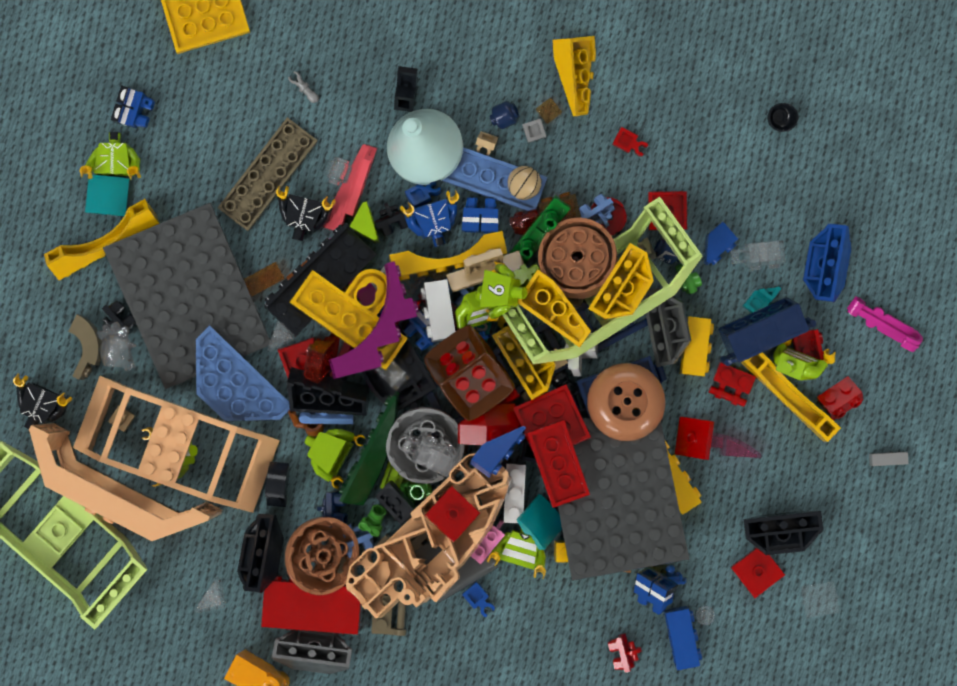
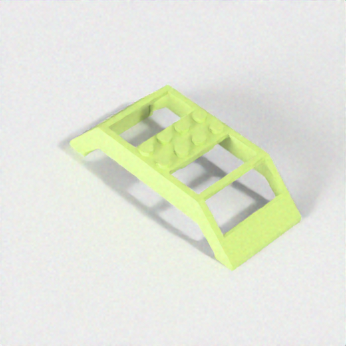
(677, 241)
(57, 534)

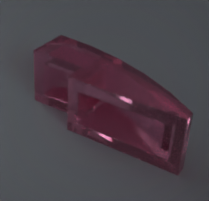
(732, 447)

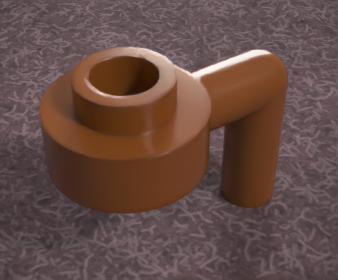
(311, 429)

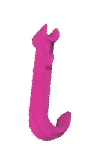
(886, 324)

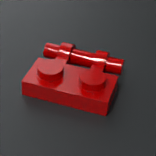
(732, 378)

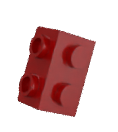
(810, 344)
(841, 398)

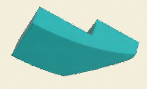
(760, 298)

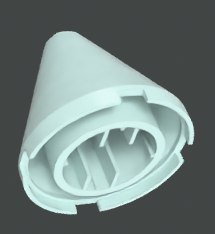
(425, 146)

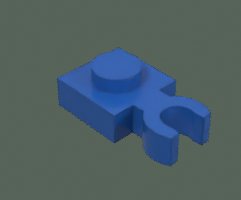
(421, 195)
(477, 597)

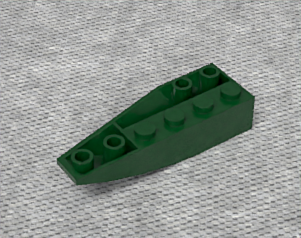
(373, 457)

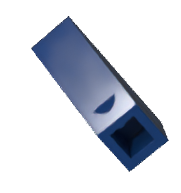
(492, 453)

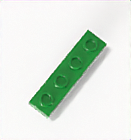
(546, 221)

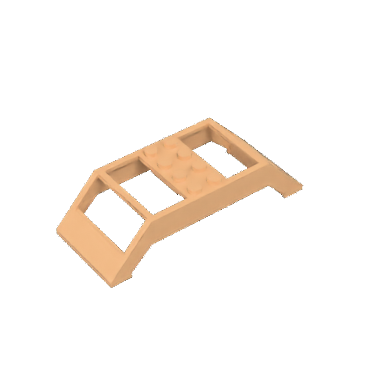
(171, 442)
(104, 495)

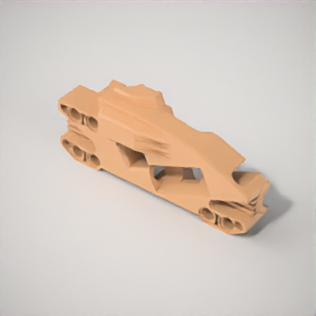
(397, 558)

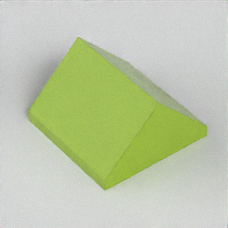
(364, 223)

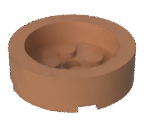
(588, 275)

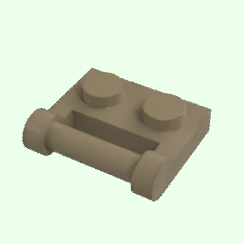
(383, 624)

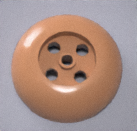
(625, 425)
(327, 557)

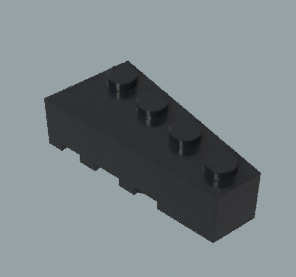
(327, 396)

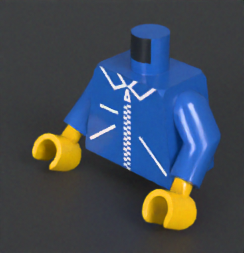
(433, 218)

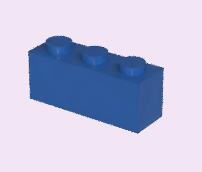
(683, 637)

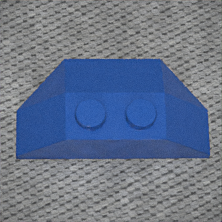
(828, 262)

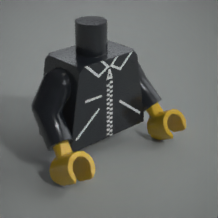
(303, 213)
(38, 402)

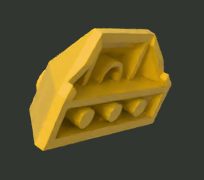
(624, 285)
(533, 377)

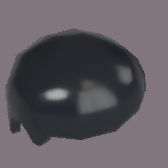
(782, 117)

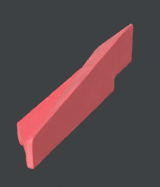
(351, 192)

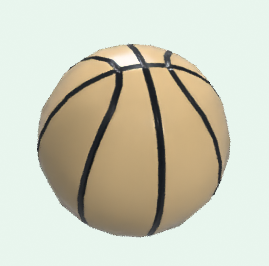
(524, 183)

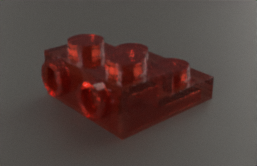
(318, 357)

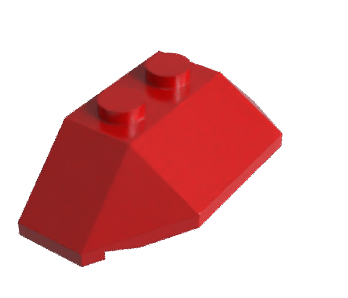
(489, 426)

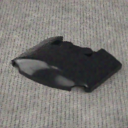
(413, 389)

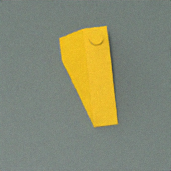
(573, 64)
(553, 307)

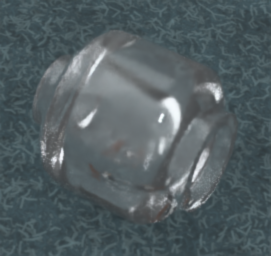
(338, 171)

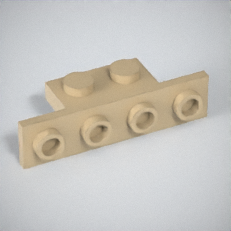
(476, 265)

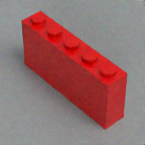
(292, 608)

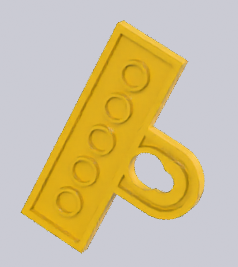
(342, 312)

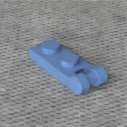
(325, 418)

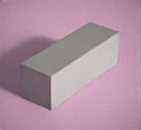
(891, 458)

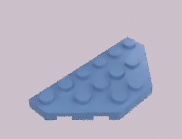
(232, 384)

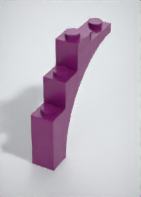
(385, 332)

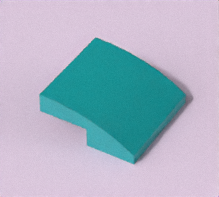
(107, 195)
(540, 522)

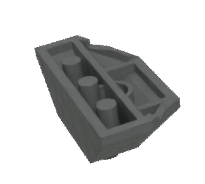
(668, 330)
(312, 651)

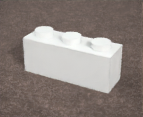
(438, 310)
(515, 494)

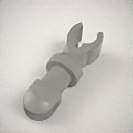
(304, 88)

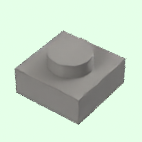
(534, 130)

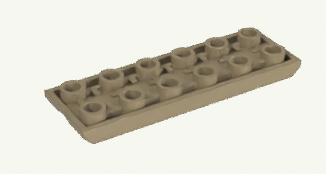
(269, 170)

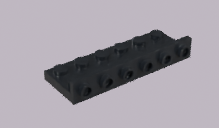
(336, 261)

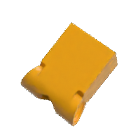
(253, 671)

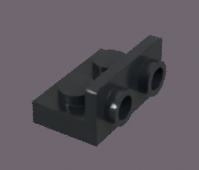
(396, 502)

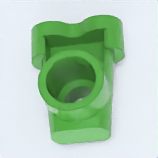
(691, 283)
(414, 492)
(373, 520)

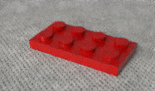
(558, 463)

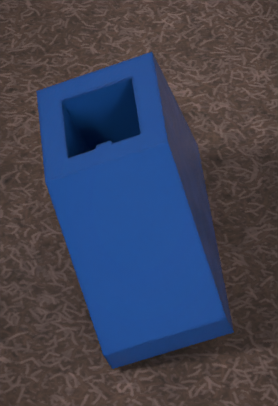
(717, 242)

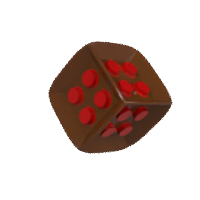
(468, 373)

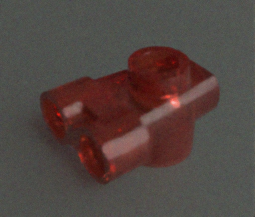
(522, 221)

